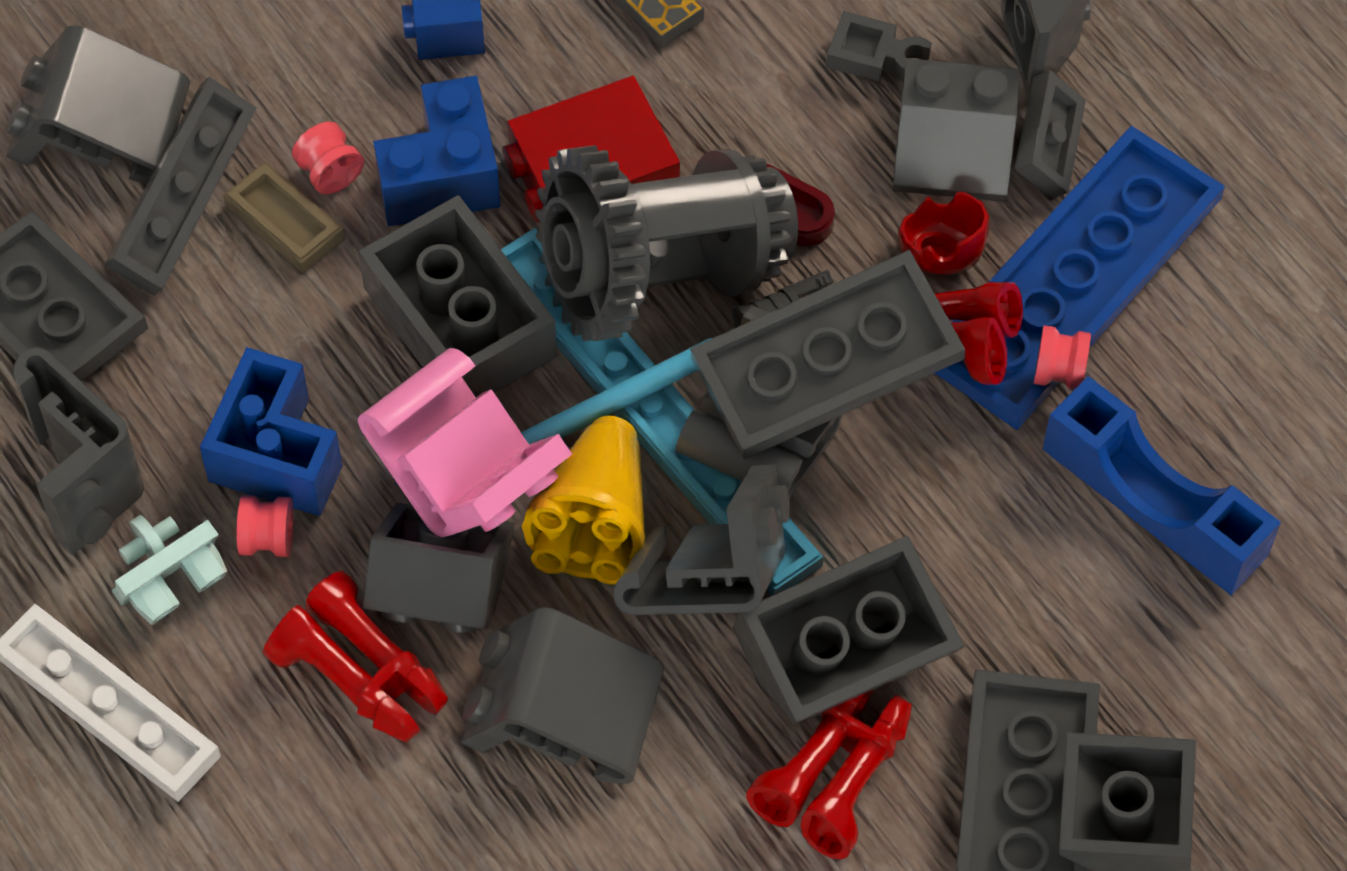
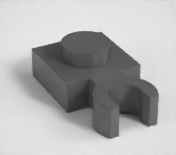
(869, 46)

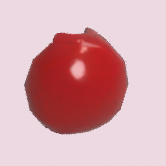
(946, 236)

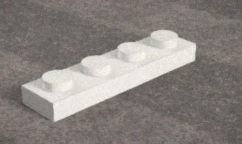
(107, 702)

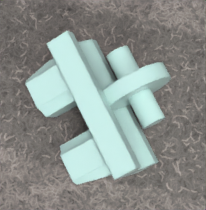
(145, 583)

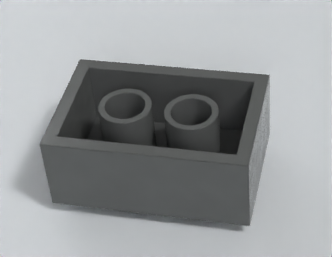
(454, 288)

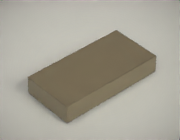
(284, 217)

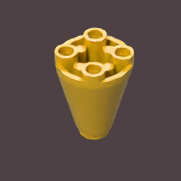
(593, 512)

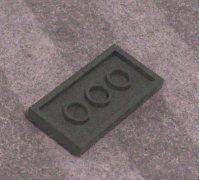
(827, 354)
(1018, 770)

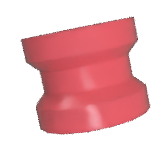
(327, 158)
(1062, 358)
(265, 526)

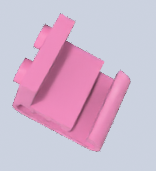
(456, 451)

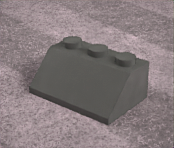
(847, 631)

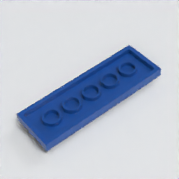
(1093, 259)

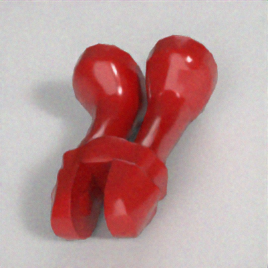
(988, 317)
(335, 605)
(830, 818)

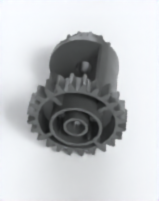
(619, 237)

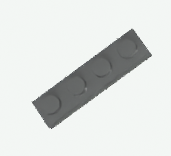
(180, 186)

